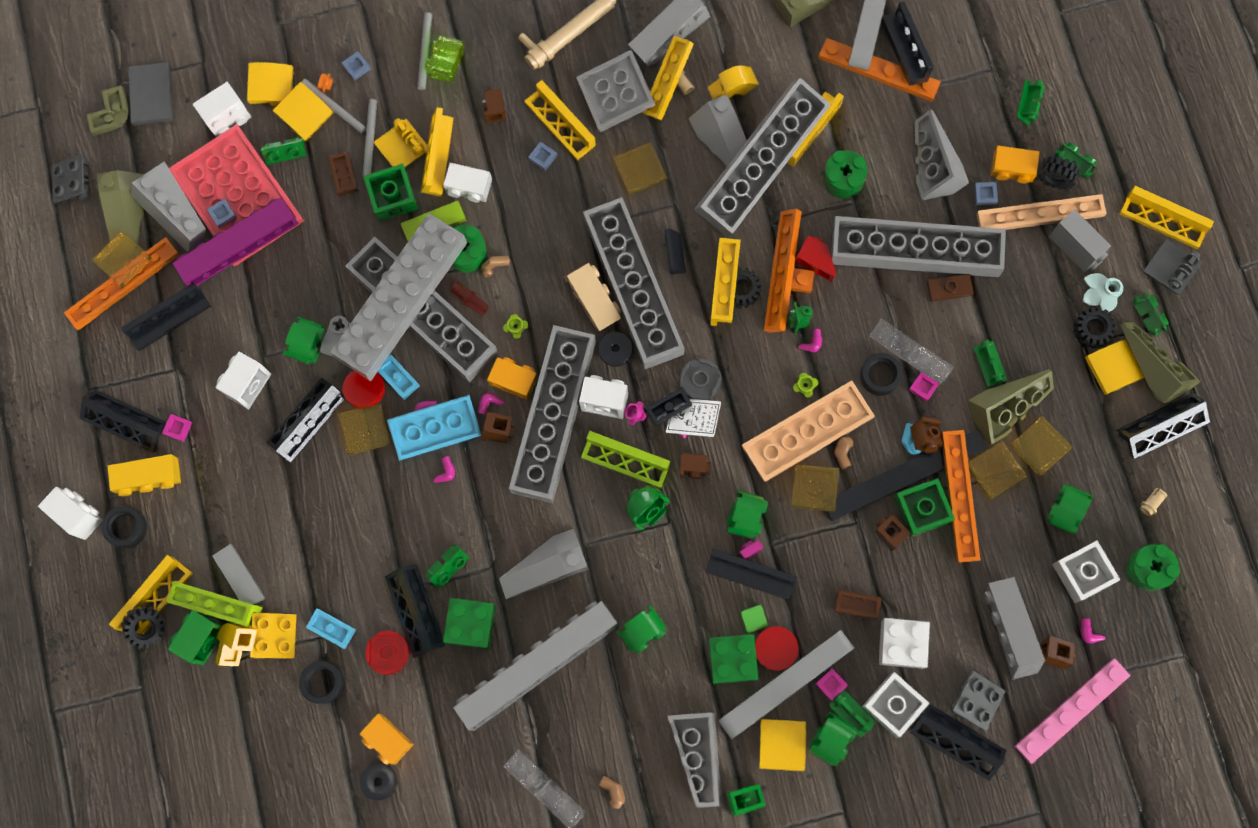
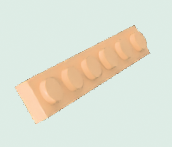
(1041, 213)

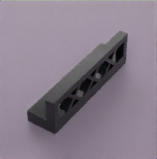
(907, 45)
(166, 316)
(122, 415)
(306, 420)
(1164, 420)
(751, 574)
(417, 608)
(962, 738)

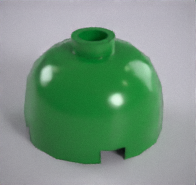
(646, 506)

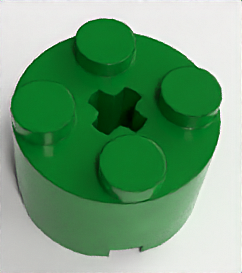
(847, 163)
(475, 252)
(304, 341)
(1070, 510)
(746, 515)
(1161, 558)
(642, 629)
(832, 739)

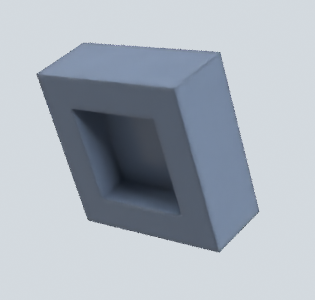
(356, 65)
(542, 156)
(986, 193)
(221, 213)

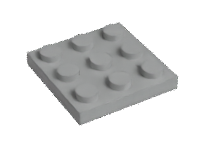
(615, 91)

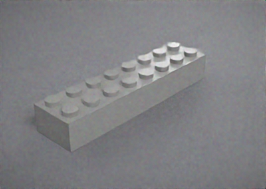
(762, 157)
(918, 246)
(633, 283)
(399, 297)
(436, 322)
(552, 414)
(536, 666)

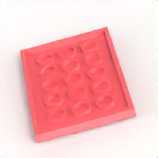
(229, 171)

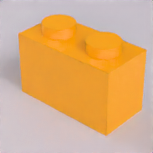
(1014, 164)
(513, 378)
(386, 740)

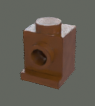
(493, 106)
(498, 428)
(926, 435)
(694, 466)
(899, 529)
(1058, 652)

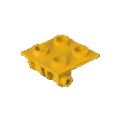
(401, 144)
(274, 635)

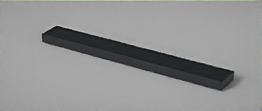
(899, 478)

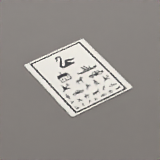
(696, 420)

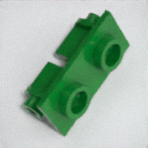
(1028, 108)
(281, 152)
(1084, 163)
(1147, 306)
(799, 317)
(990, 363)
(454, 560)
(852, 713)

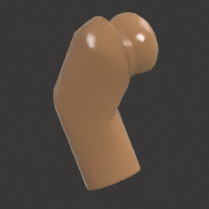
(494, 261)
(841, 451)
(615, 790)

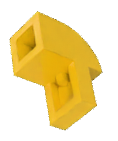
(734, 81)
(234, 640)

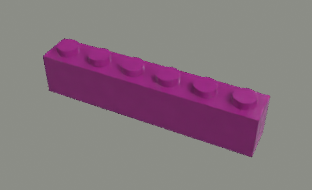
(235, 242)

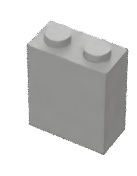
(1080, 241)

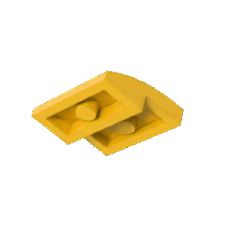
(269, 82)
(303, 111)
(1115, 366)
(782, 745)

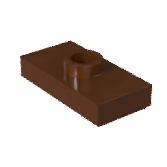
(343, 173)
(950, 288)
(857, 604)

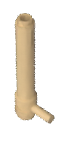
(546, 49)

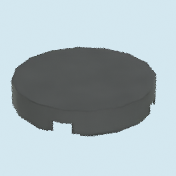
(700, 379)

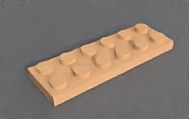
(808, 431)

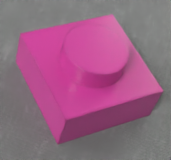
(924, 387)
(177, 427)
(750, 549)
(832, 684)

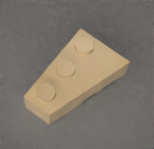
(593, 296)

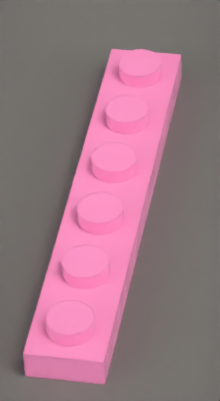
(1072, 711)

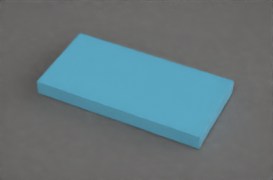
(434, 427)

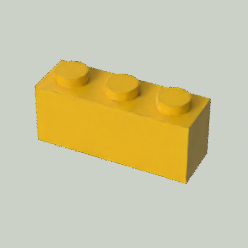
(144, 475)

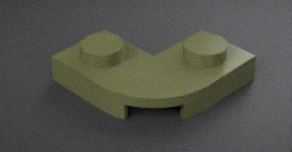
(114, 114)

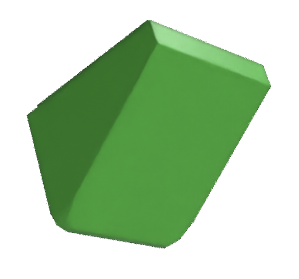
(754, 619)

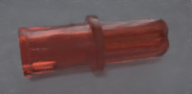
(469, 298)

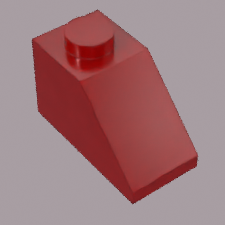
(816, 257)

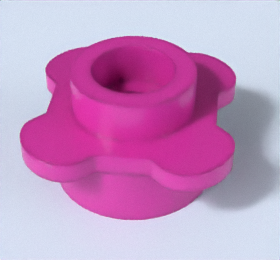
(635, 412)

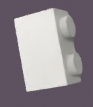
(467, 182)

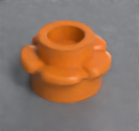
(325, 82)

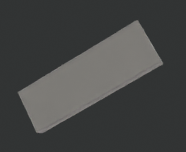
(238, 575)

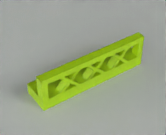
(629, 452)
(212, 603)

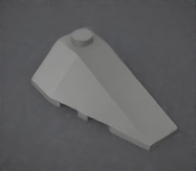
(719, 128)
(938, 164)
(549, 563)

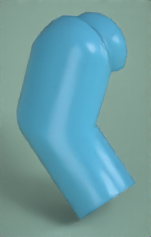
(907, 440)

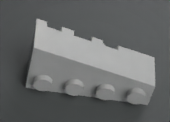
(676, 20)
(168, 205)
(1014, 628)
(699, 755)

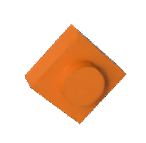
(802, 280)

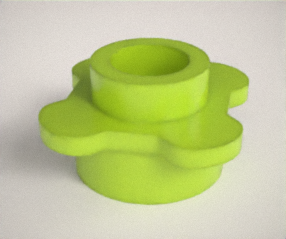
(515, 320)
(799, 386)

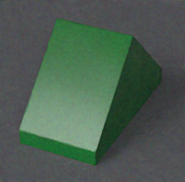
(745, 799)

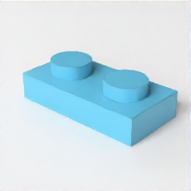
(398, 377)
(331, 628)

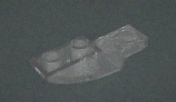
(911, 351)
(544, 789)

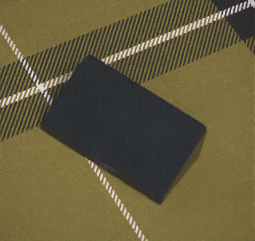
(675, 252)
(668, 406)

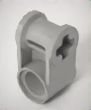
(333, 334)

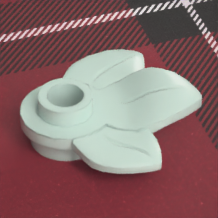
(1099, 292)

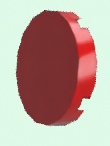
(361, 392)
(776, 648)
(387, 652)

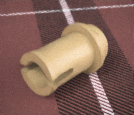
(684, 84)
(1152, 503)

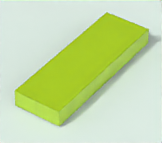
(450, 214)

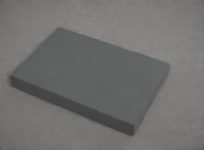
(150, 93)

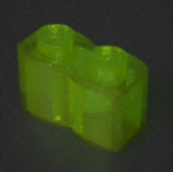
(445, 58)

